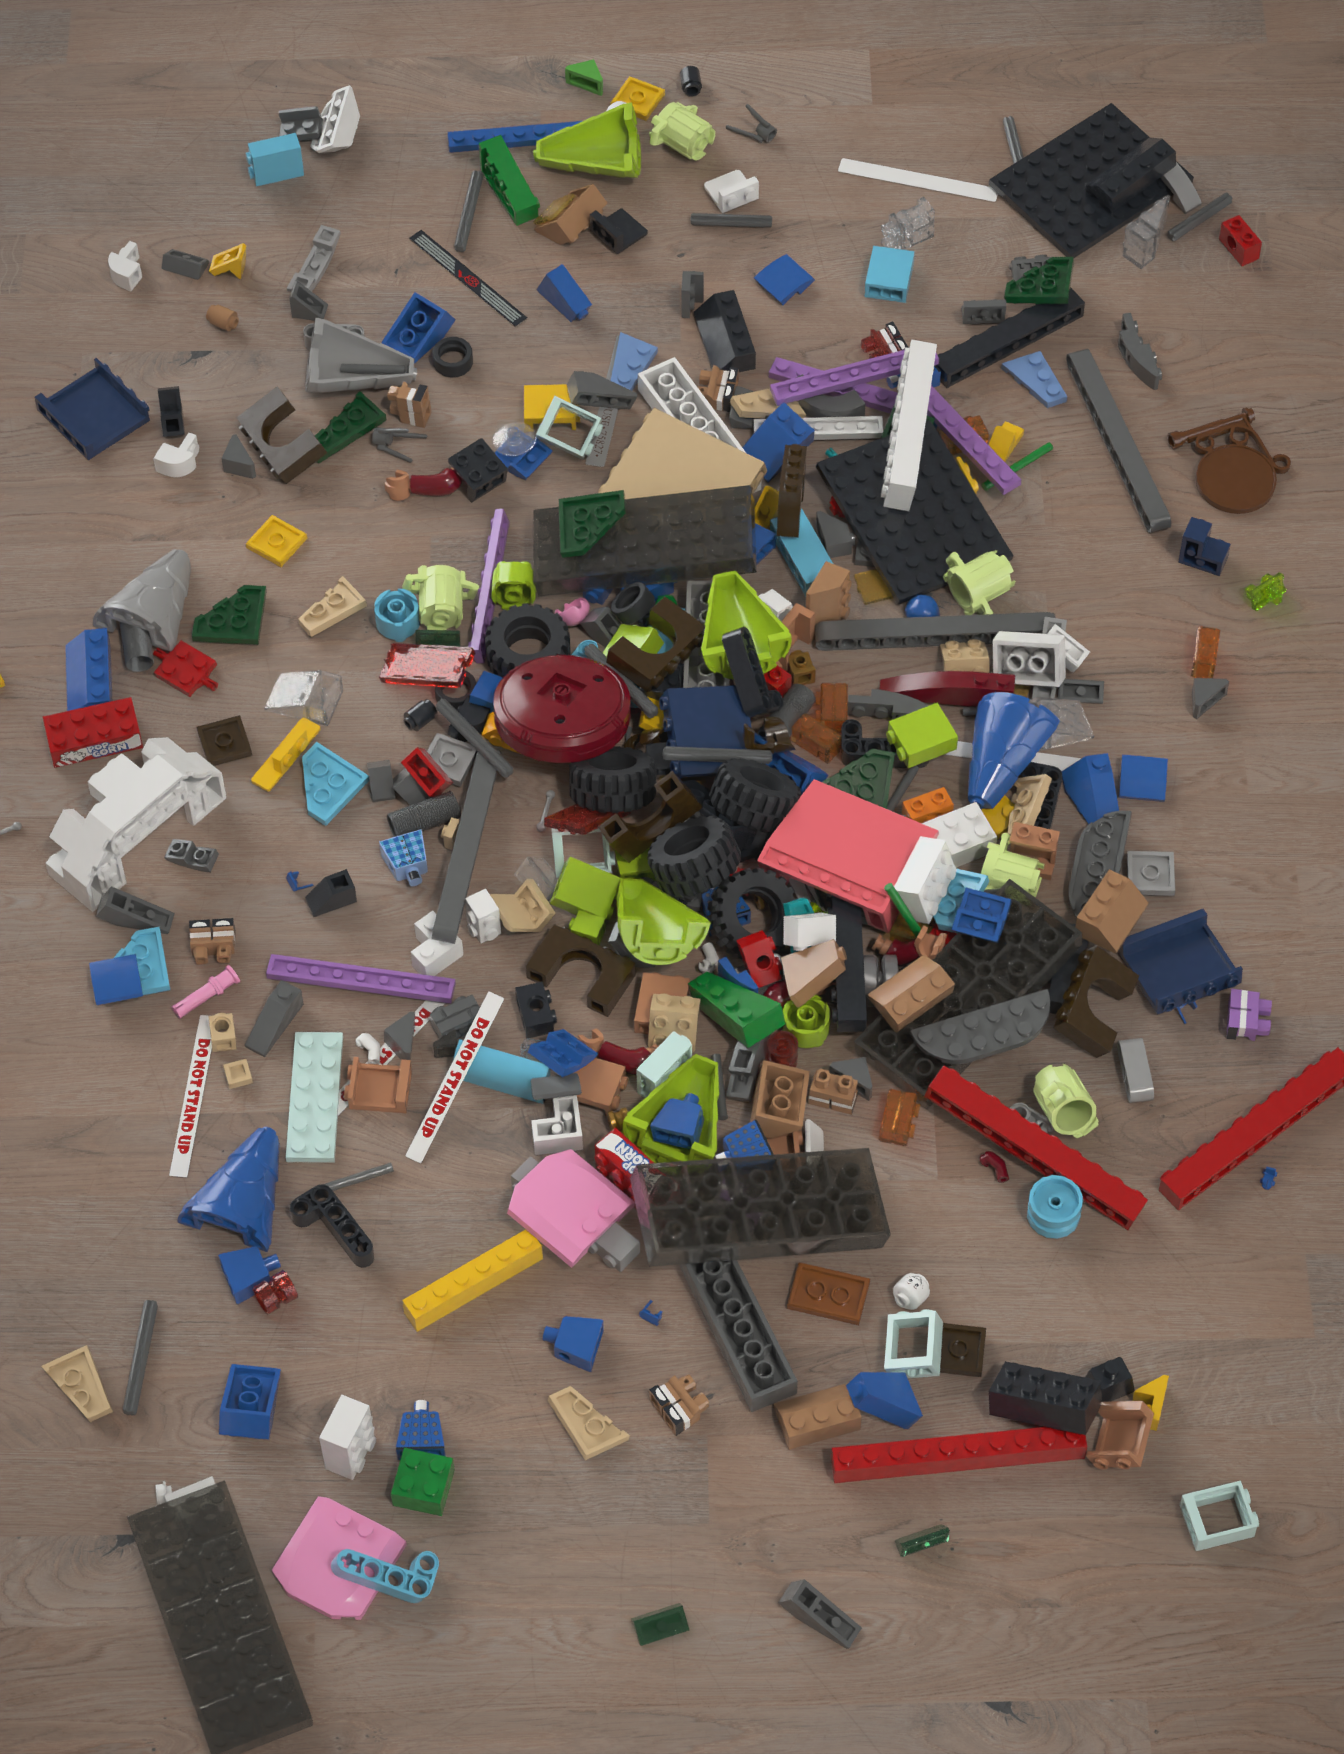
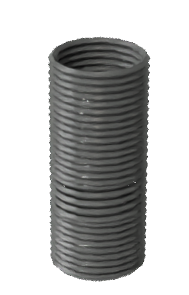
(136, 647)
(795, 703)
(430, 812)

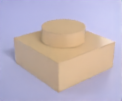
(449, 833)
(238, 1073)

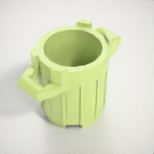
(682, 130)
(978, 581)
(440, 595)
(1005, 865)
(1065, 1101)

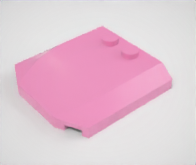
(567, 1205)
(306, 1561)

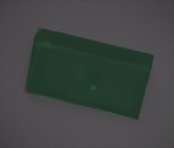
(438, 637)
(922, 1540)
(660, 1624)

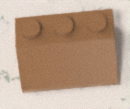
(574, 217)
(830, 594)
(1111, 912)
(911, 992)
(779, 1098)
(817, 1416)

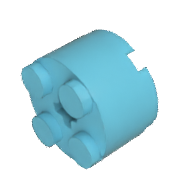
(397, 614)

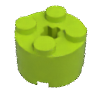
(513, 584)
(808, 1023)

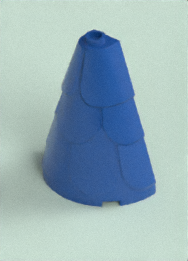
(1004, 743)
(241, 1191)

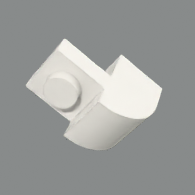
(124, 268)
(177, 461)

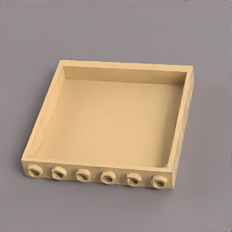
(679, 459)

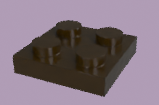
(224, 741)
(962, 1349)

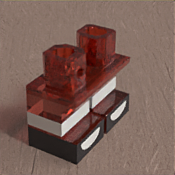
(883, 341)

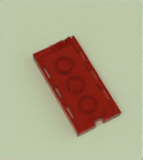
(426, 665)
(578, 819)

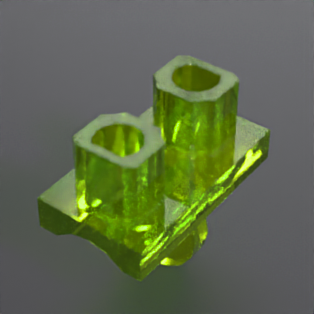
(1268, 591)

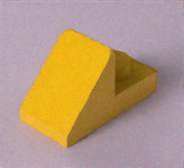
(231, 259)
(1005, 439)
(767, 507)
(1153, 1396)

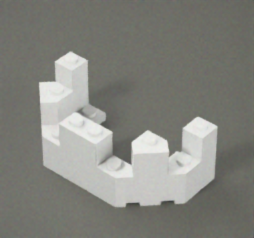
(129, 809)

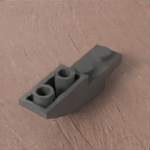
(1138, 355)
(883, 704)
(744, 1069)

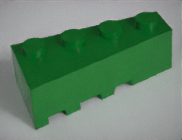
(507, 180)
(737, 1009)

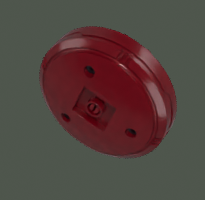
(562, 708)

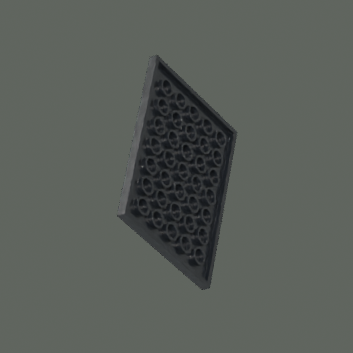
(1052, 182)
(912, 544)

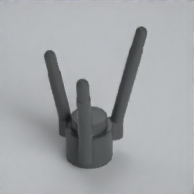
(764, 130)
(384, 437)

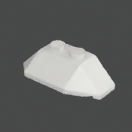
(339, 122)

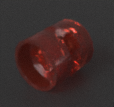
(783, 1048)
(277, 1291)

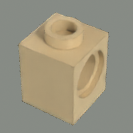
(222, 1040)

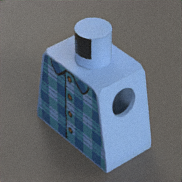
(405, 857)

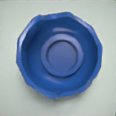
(922, 607)

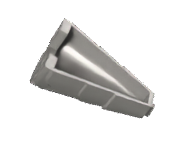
(337, 346)
(152, 600)

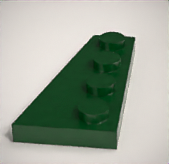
(352, 423)

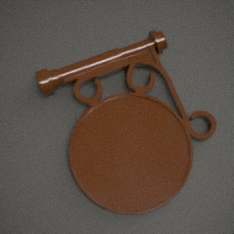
(1233, 475)

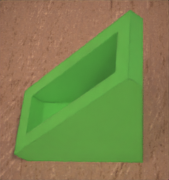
(585, 76)

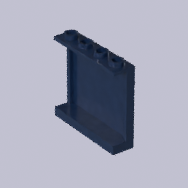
(94, 410)
(702, 720)
(1179, 962)

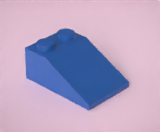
(418, 327)
(779, 429)
(249, 1401)

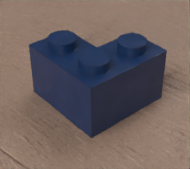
(1201, 550)

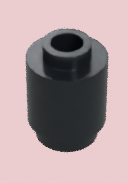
(690, 80)
(420, 715)

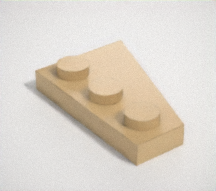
(760, 404)
(333, 608)
(1028, 799)
(81, 1382)
(584, 1424)

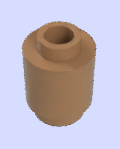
(222, 317)

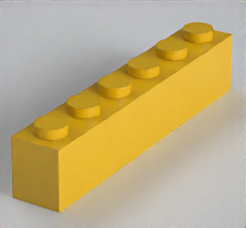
(472, 1279)

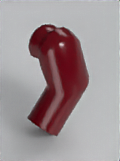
(997, 1163)

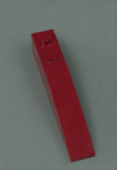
(949, 687)

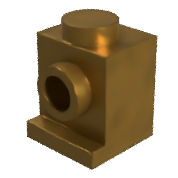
(799, 666)

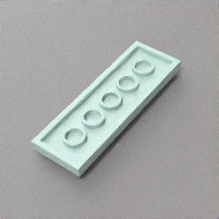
(314, 1097)

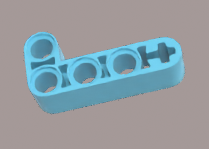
(382, 1570)

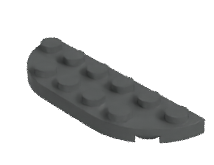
(1097, 851)
(985, 1030)

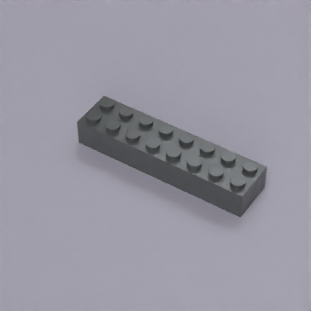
(741, 1332)

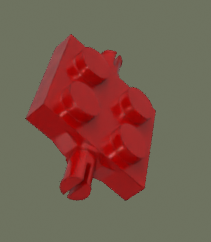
(185, 668)

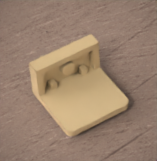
(965, 656)
(525, 909)
(673, 1014)

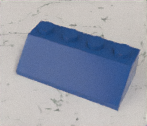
(88, 669)

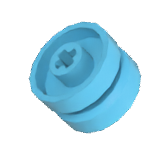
(1054, 1206)

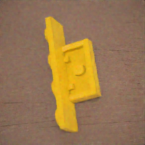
(285, 754)

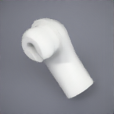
(711, 960)
(372, 1045)

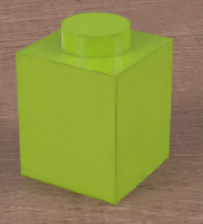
(588, 926)

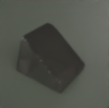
(445, 1045)

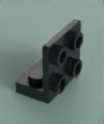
(617, 230)
(479, 469)

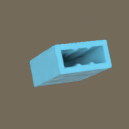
(275, 159)
(889, 274)

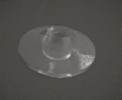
(514, 439)

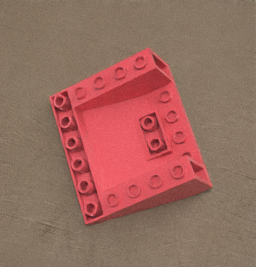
(844, 849)

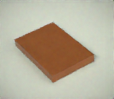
(828, 1293)

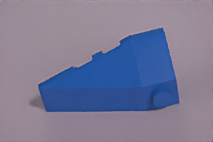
(794, 766)
(1091, 786)

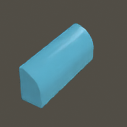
(803, 554)
(504, 1072)

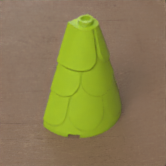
(595, 146)
(734, 605)
(656, 925)
(694, 1076)

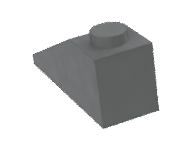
(597, 391)
(132, 912)
(275, 1017)
(819, 1613)

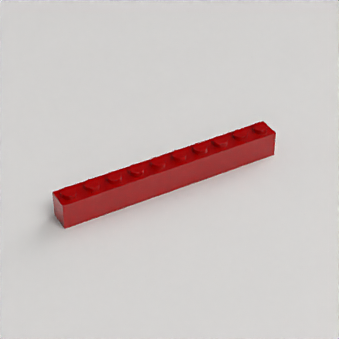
(1254, 1130)
(1035, 1146)
(955, 1453)

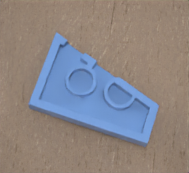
(630, 359)
(1037, 377)

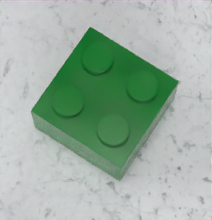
(422, 1481)

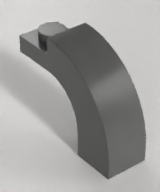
(845, 405)

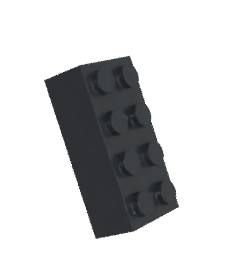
(1045, 1398)

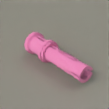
(215, 986)

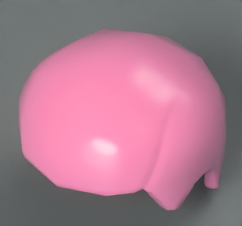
(575, 611)

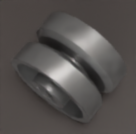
(876, 977)

